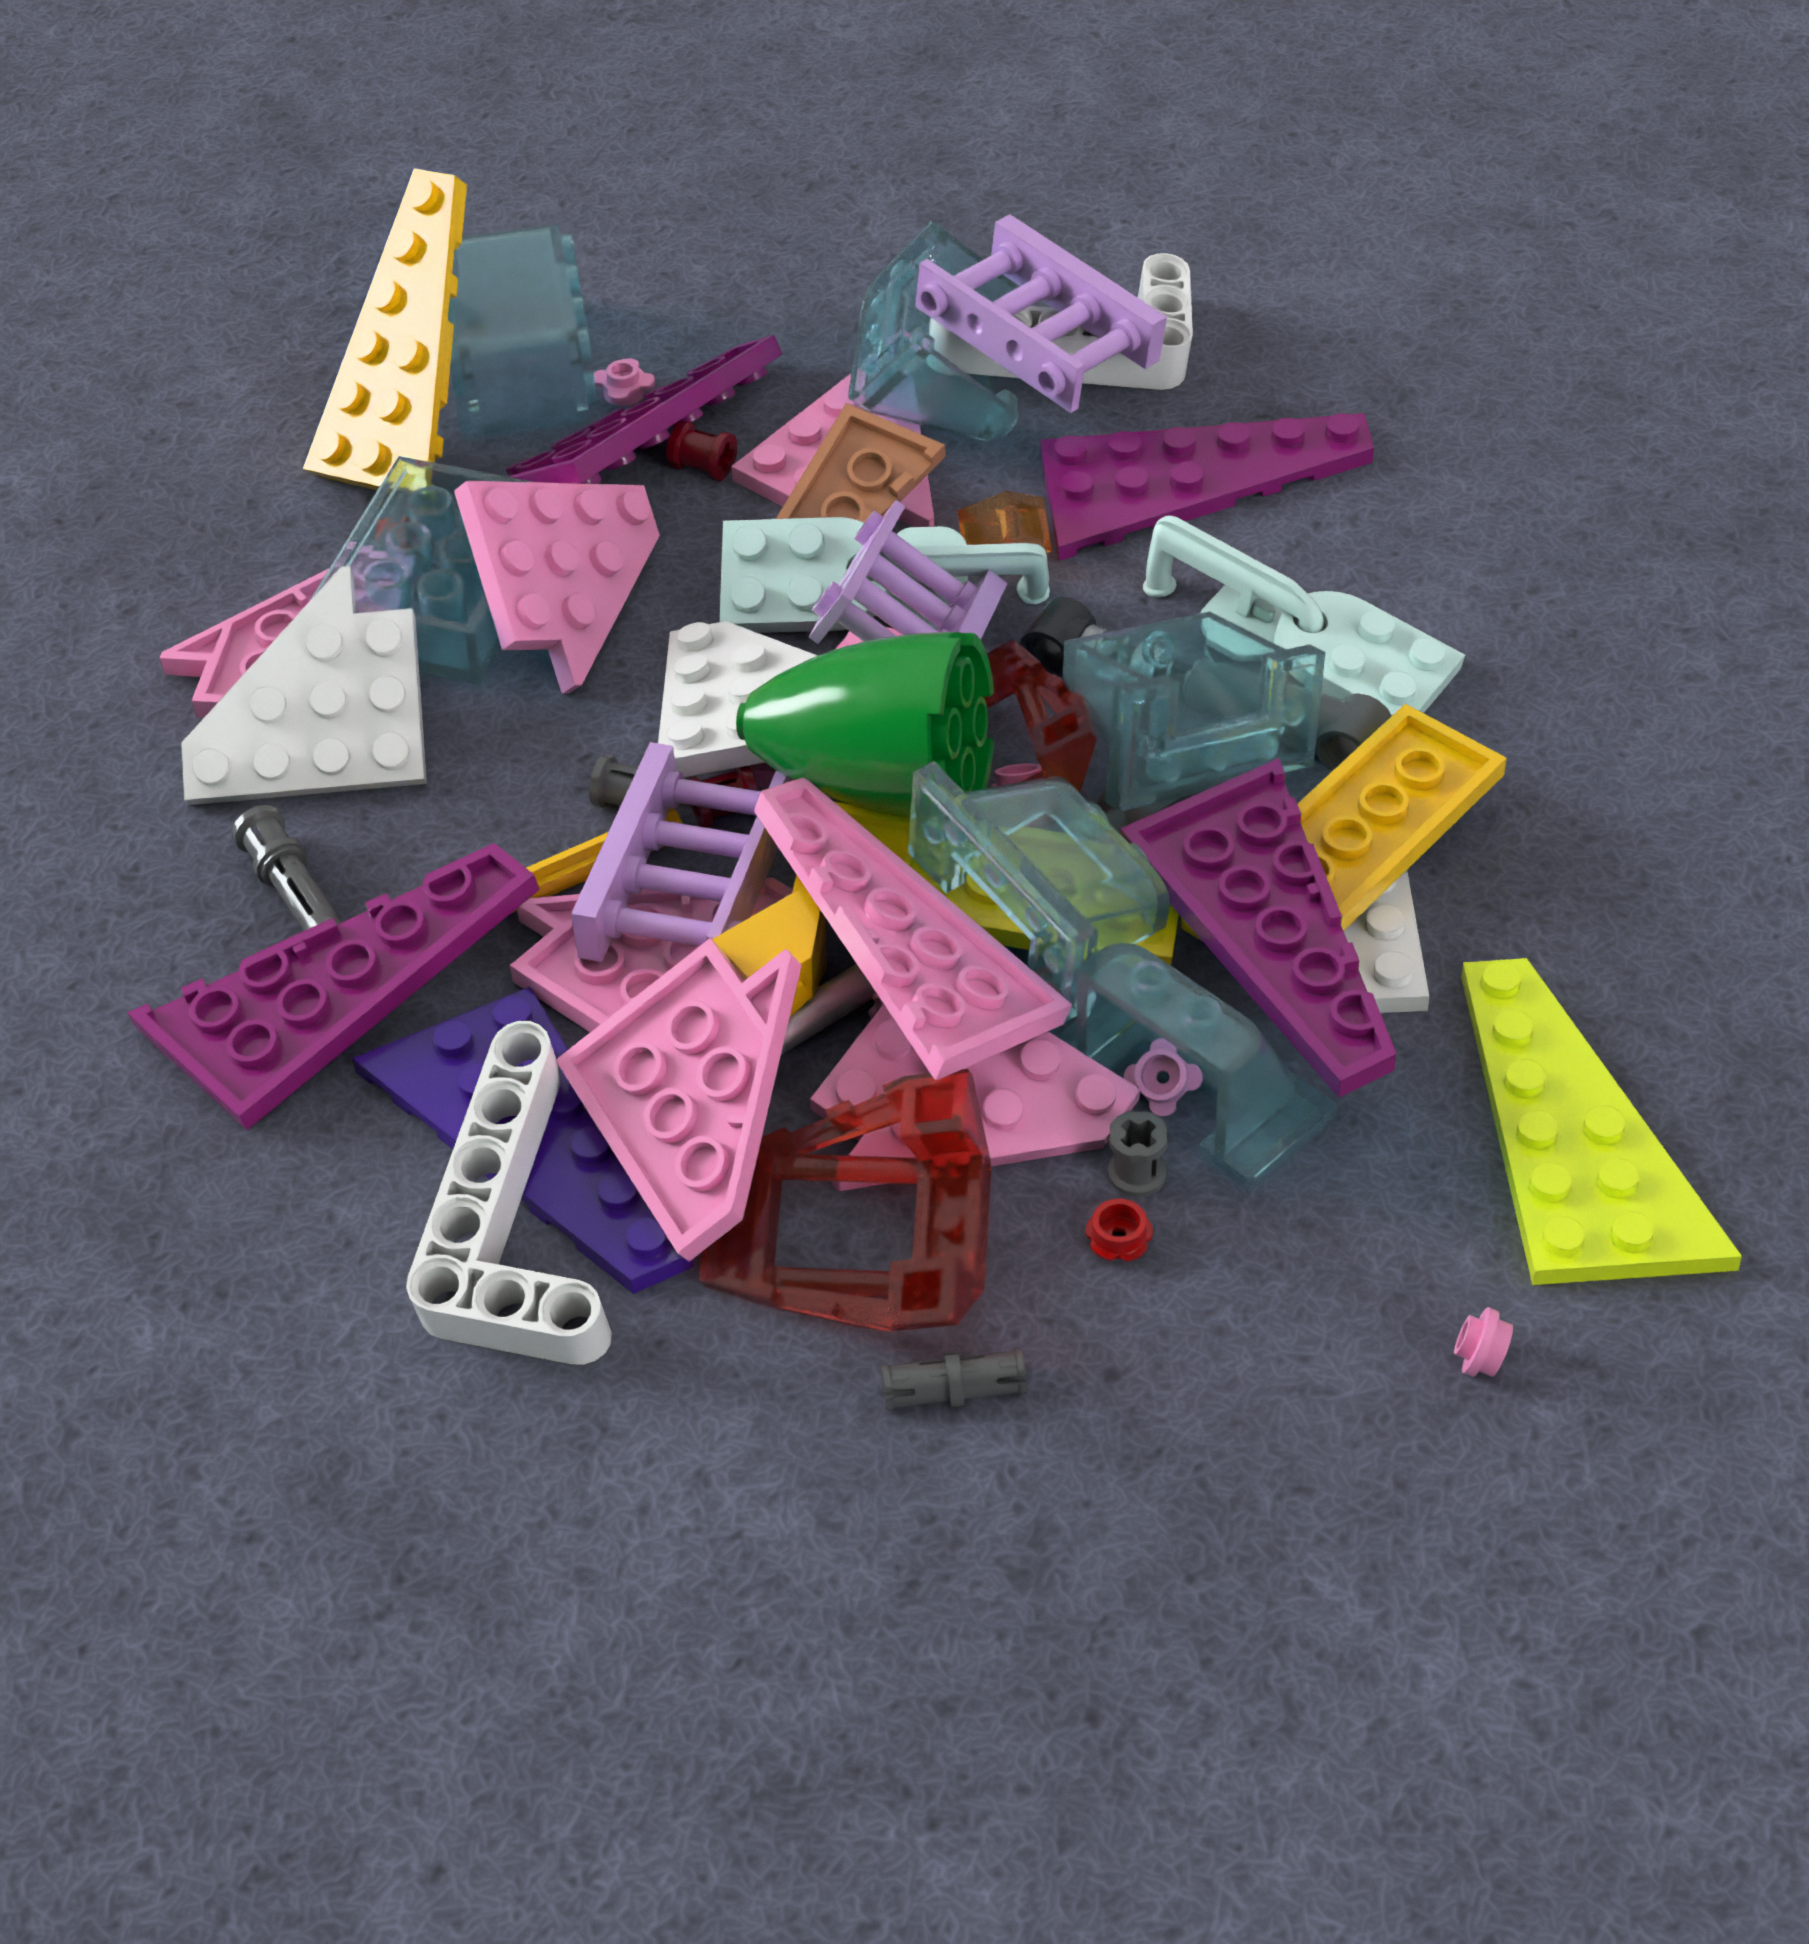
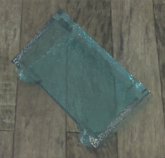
(895, 357)

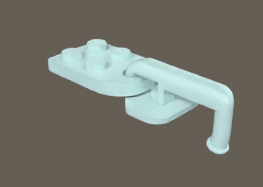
(783, 566)
(1362, 644)

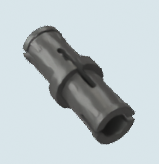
(954, 1379)

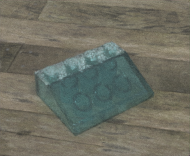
(418, 556)

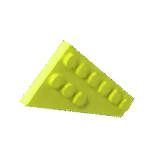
(1579, 1159)

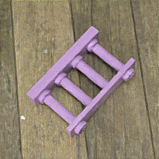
(1062, 282)
(968, 607)
(641, 827)

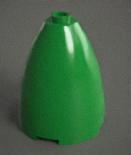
(875, 715)

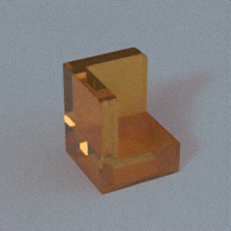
(1006, 520)

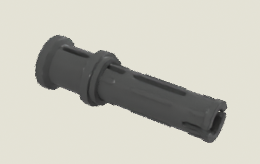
(280, 862)

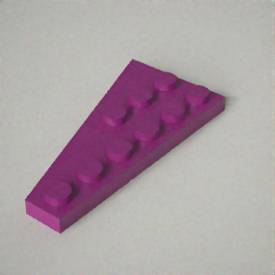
(613, 437)
(1133, 479)
(1267, 913)
(321, 990)

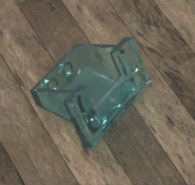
(1194, 704)
(1043, 862)
(1262, 1107)

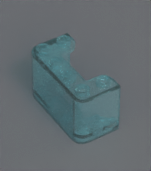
(519, 334)

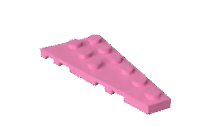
(926, 959)

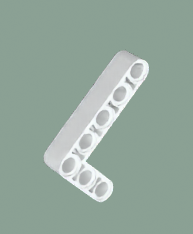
(1162, 286)
(490, 1209)

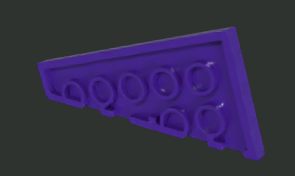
(575, 1172)

